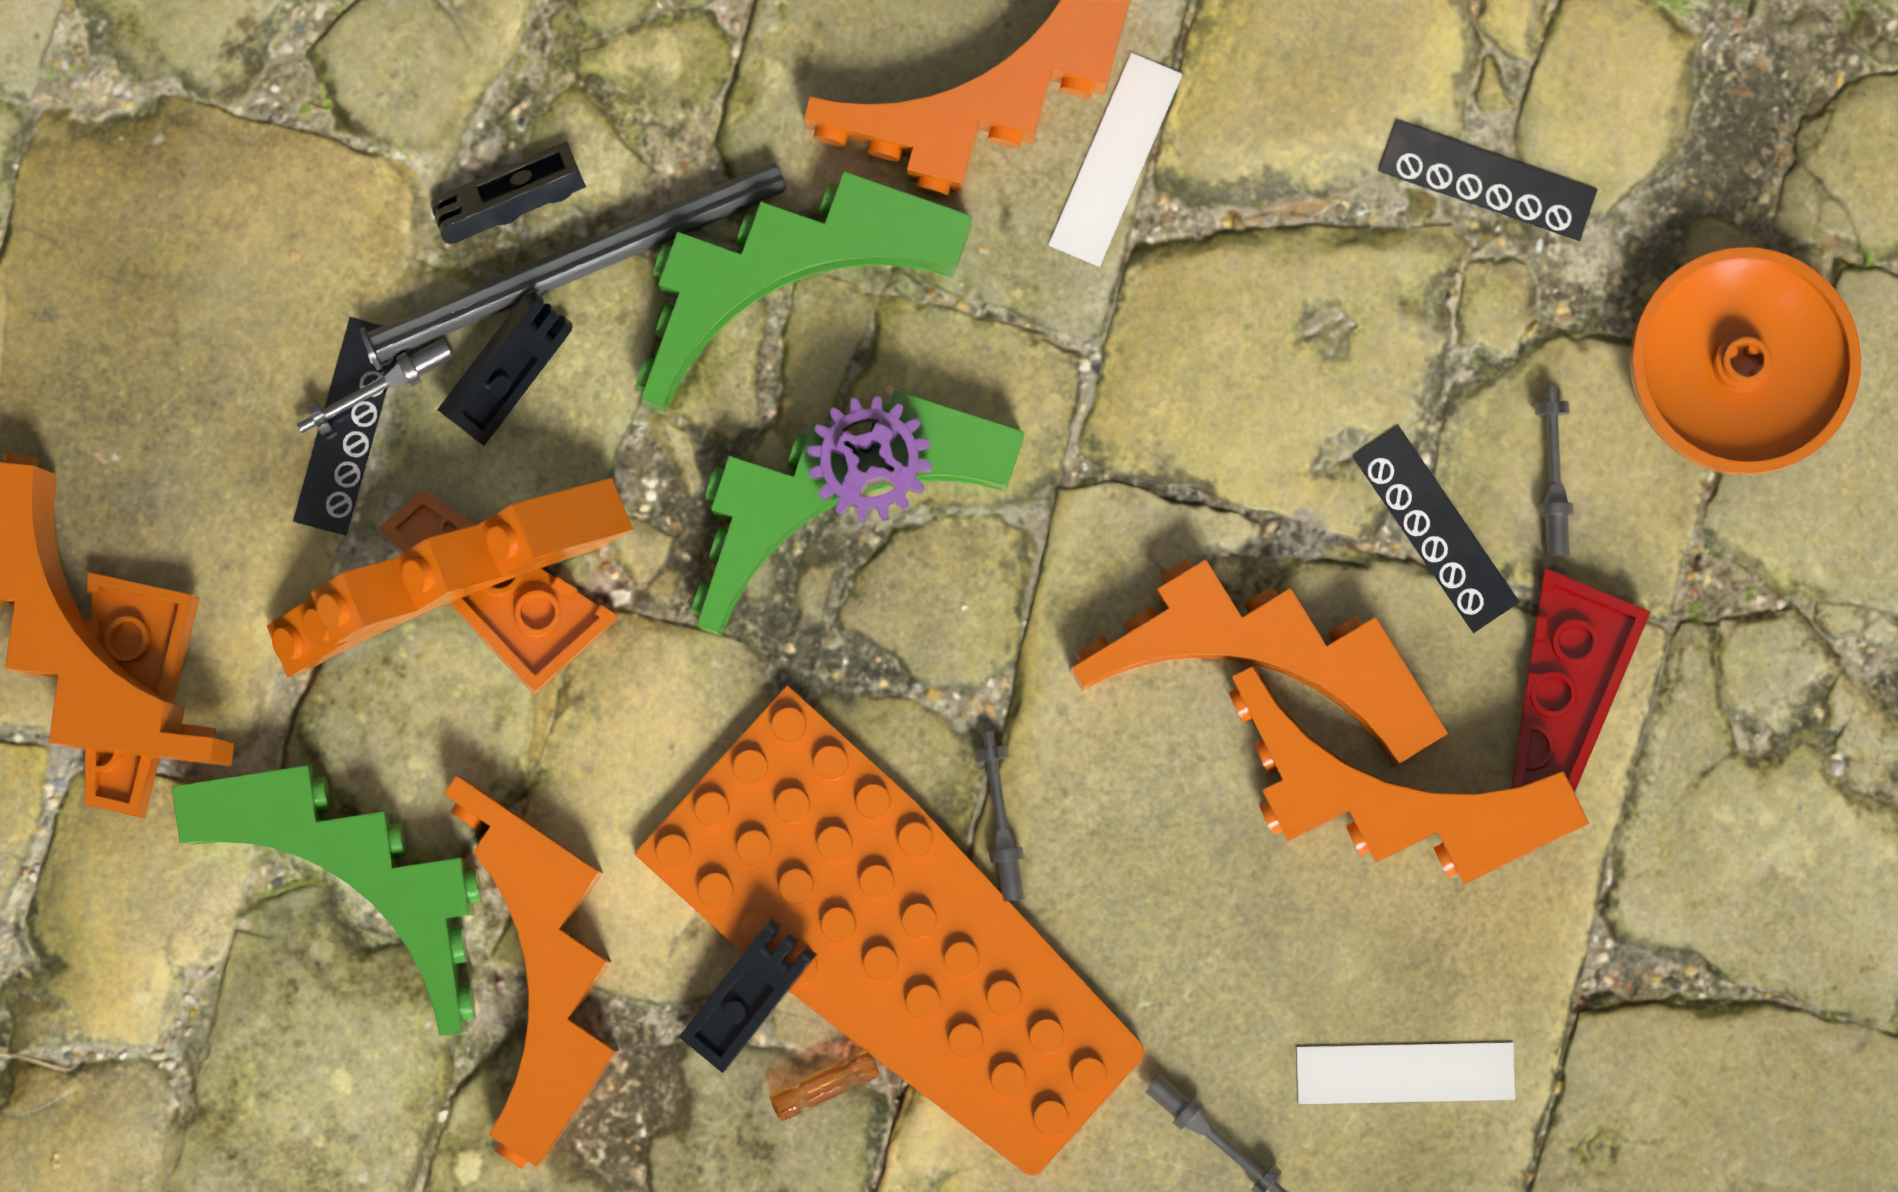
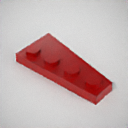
(1573, 676)

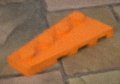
(527, 621)
(149, 637)

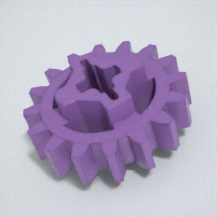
(882, 437)

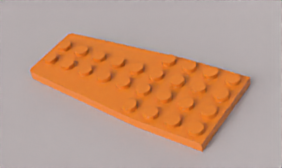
(904, 930)

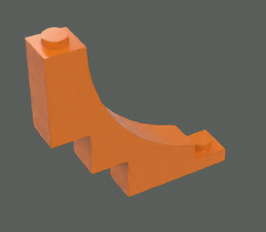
(95, 697)
(543, 893)

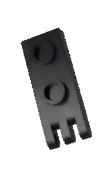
(507, 194)
(506, 367)
(746, 998)

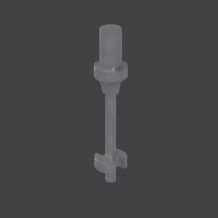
(405, 371)
(1556, 505)
(1006, 853)
(1189, 1115)

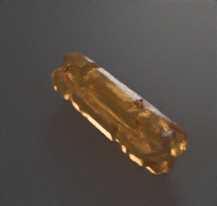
(824, 1085)

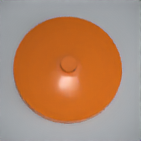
(1745, 361)

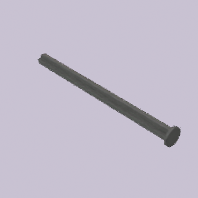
(573, 263)

